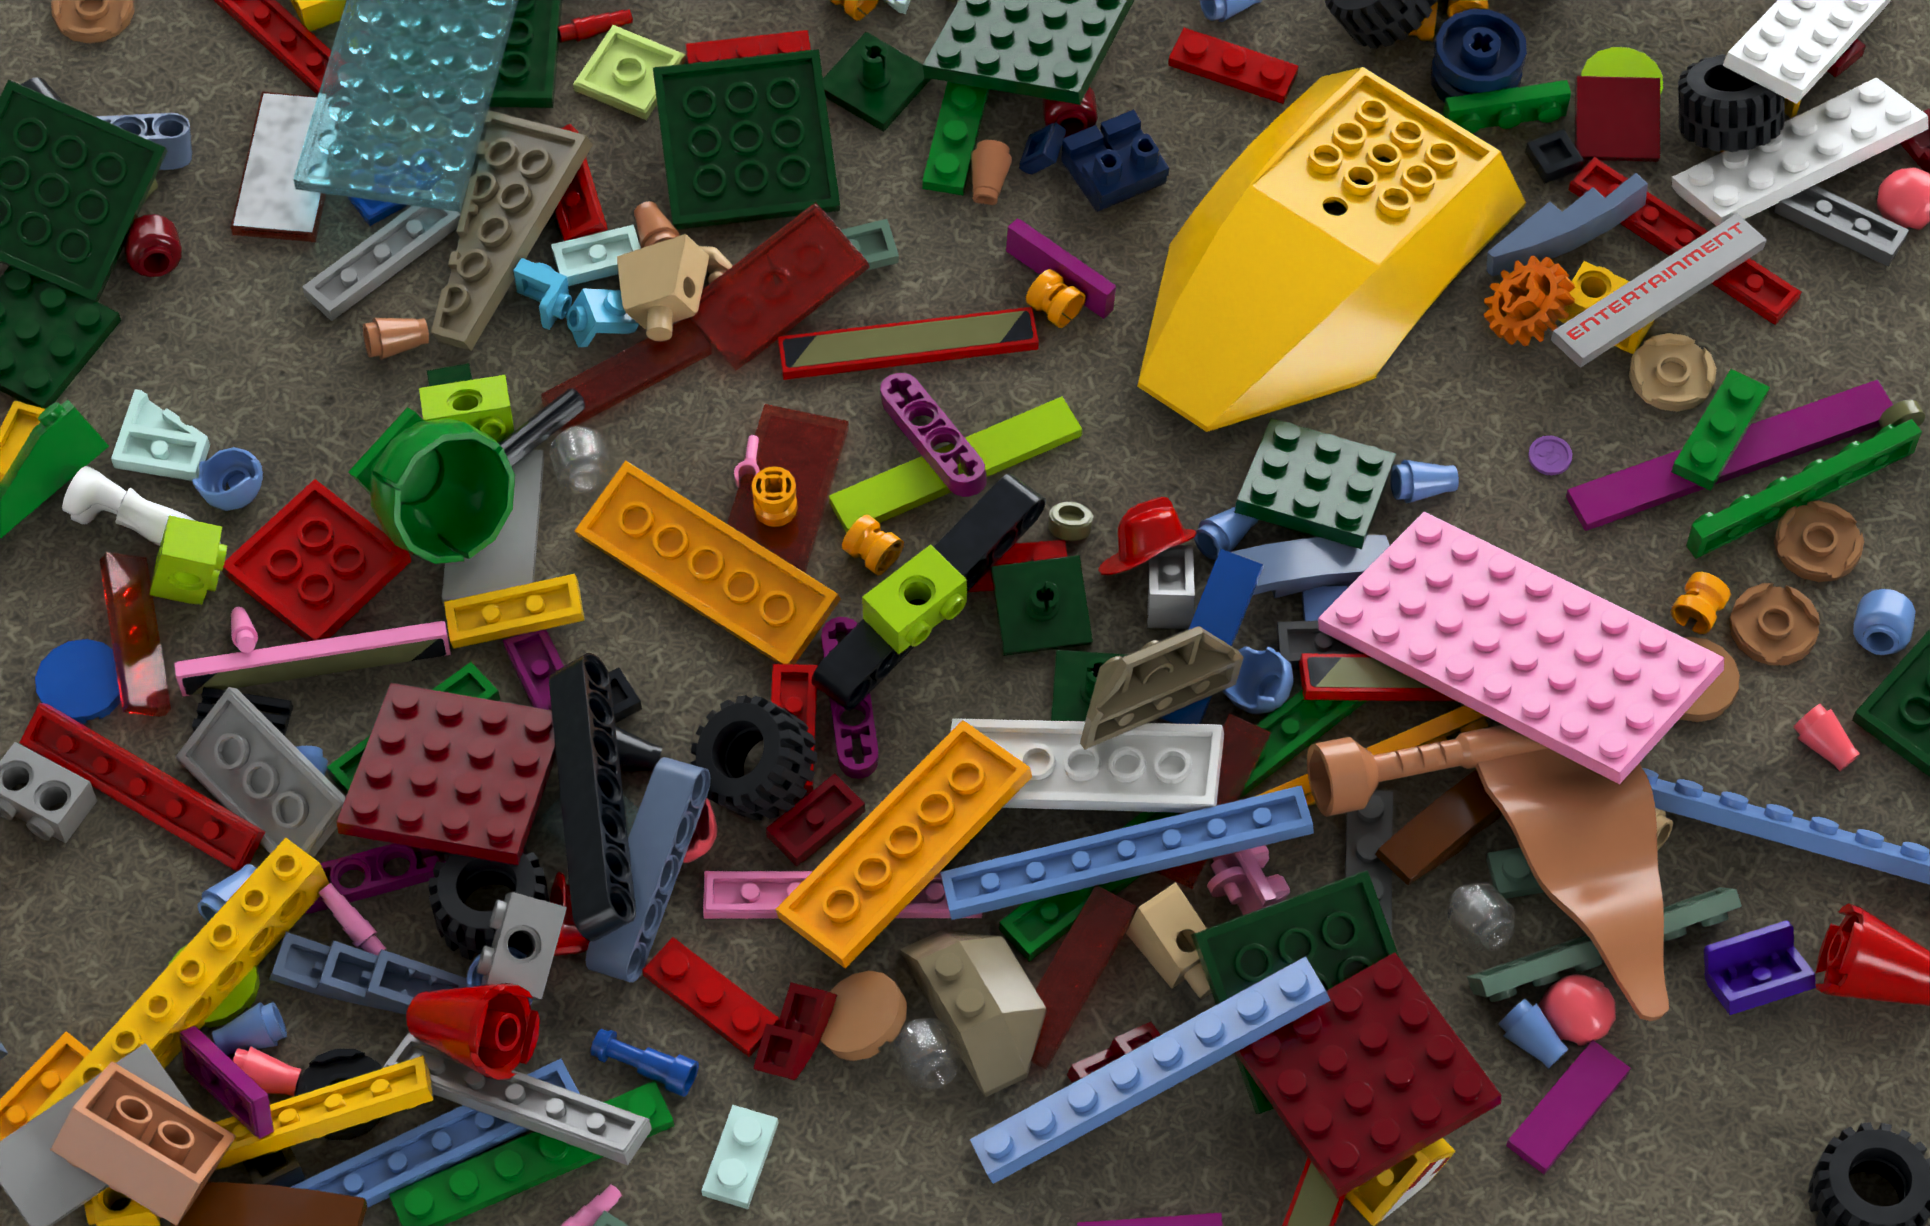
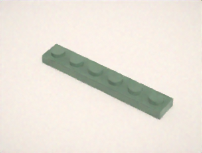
(1544, 965)

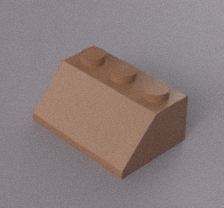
(142, 1143)

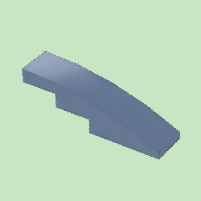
(1557, 232)
(1311, 563)
(356, 975)

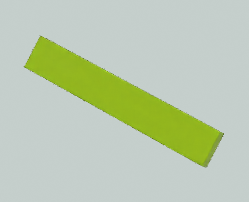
(997, 445)

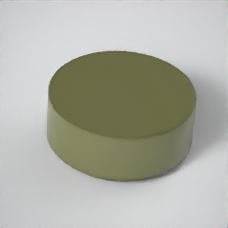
(1901, 413)
(1070, 521)

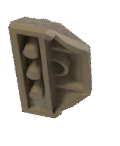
(1158, 682)
(982, 1000)

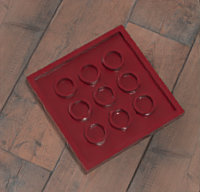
(451, 774)
(1369, 1076)

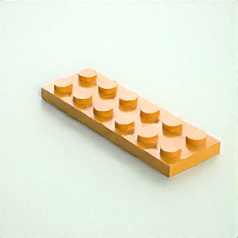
(707, 565)
(903, 843)

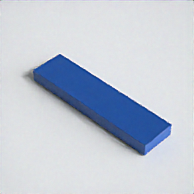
(1221, 614)

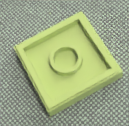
(623, 71)

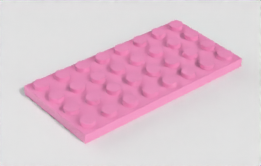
(1522, 646)

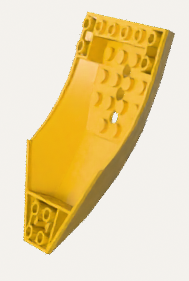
(1289, 303)

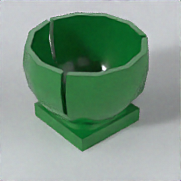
(437, 487)

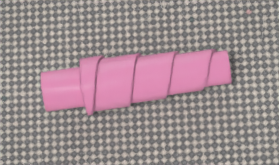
(242, 630)
(352, 921)
(592, 1211)

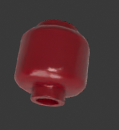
(1072, 116)
(153, 246)

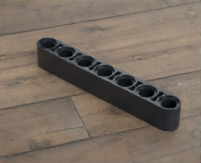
(971, 549)
(592, 798)

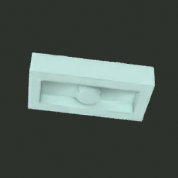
(594, 255)
(740, 1157)

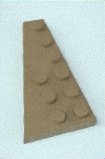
(504, 211)

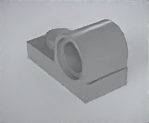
(1171, 588)

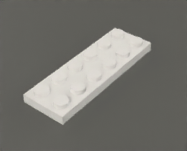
(1800, 42)
(1804, 153)
(1140, 770)

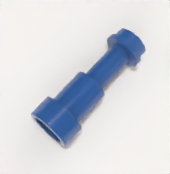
(674, 1072)

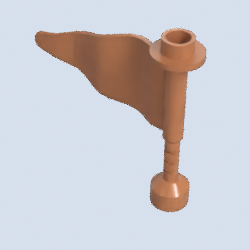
(1578, 831)

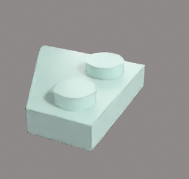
(158, 442)

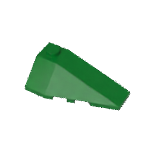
(47, 461)

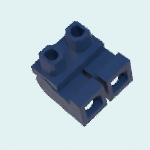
(1114, 161)

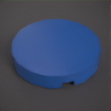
(79, 680)

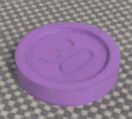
(1550, 455)

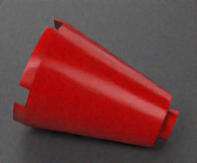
(1873, 961)
(478, 1026)

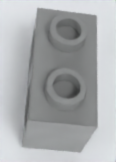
(45, 787)

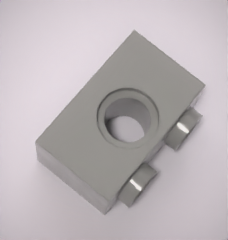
(541, 924)

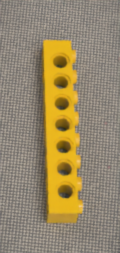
(209, 965)

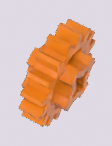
(1529, 300)

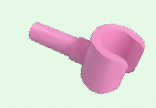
(749, 465)

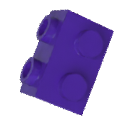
(1756, 968)

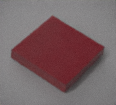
(1617, 118)

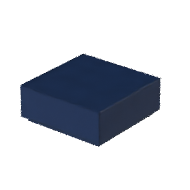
(1042, 148)

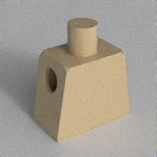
(662, 284)
(1163, 935)

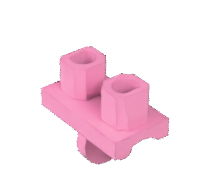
(1244, 882)

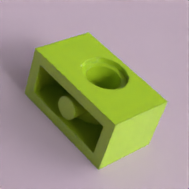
(477, 402)
(188, 561)
(925, 578)

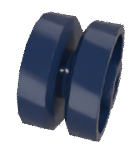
(1477, 54)

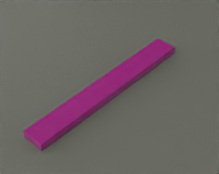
(1761, 446)

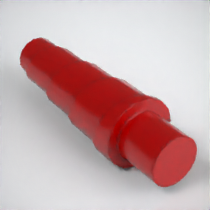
(593, 25)

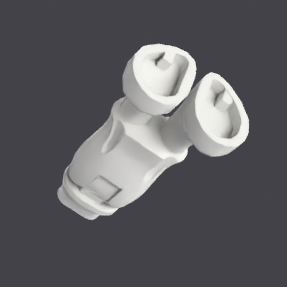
(93, 493)

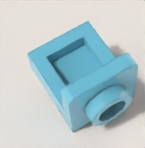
(546, 286)
(598, 313)

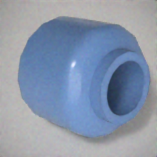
(1884, 621)

